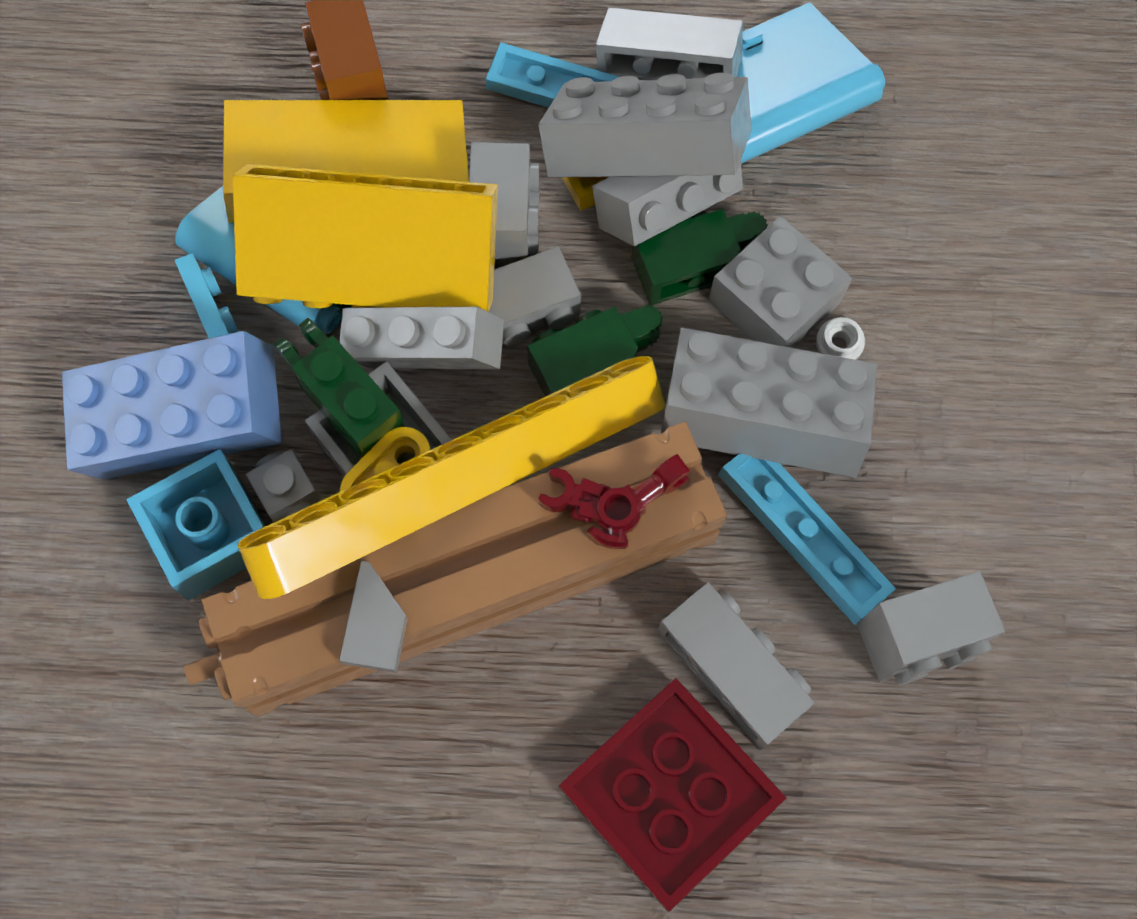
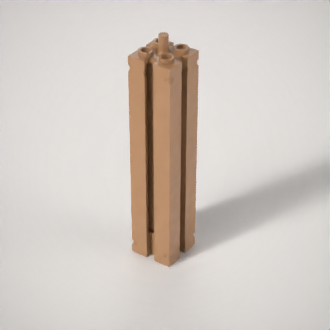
(456, 576)

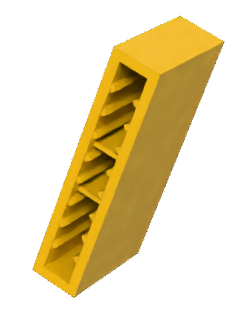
(346, 136)
(363, 239)

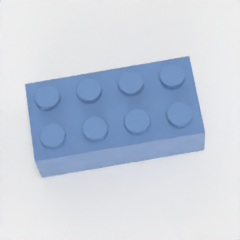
(171, 406)

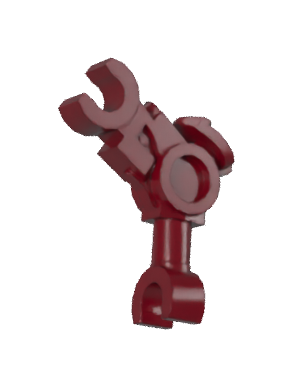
(613, 508)

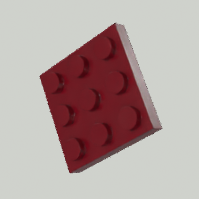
(672, 794)

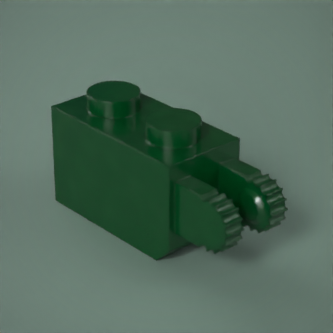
(692, 253)
(591, 345)
(341, 389)

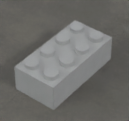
(647, 127)
(772, 401)

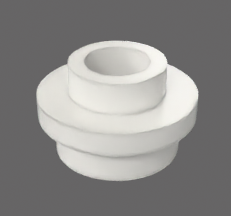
(844, 329)

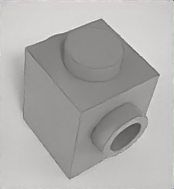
(282, 485)

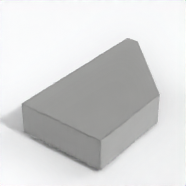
(374, 625)

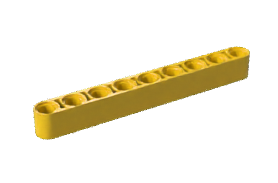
(448, 477)

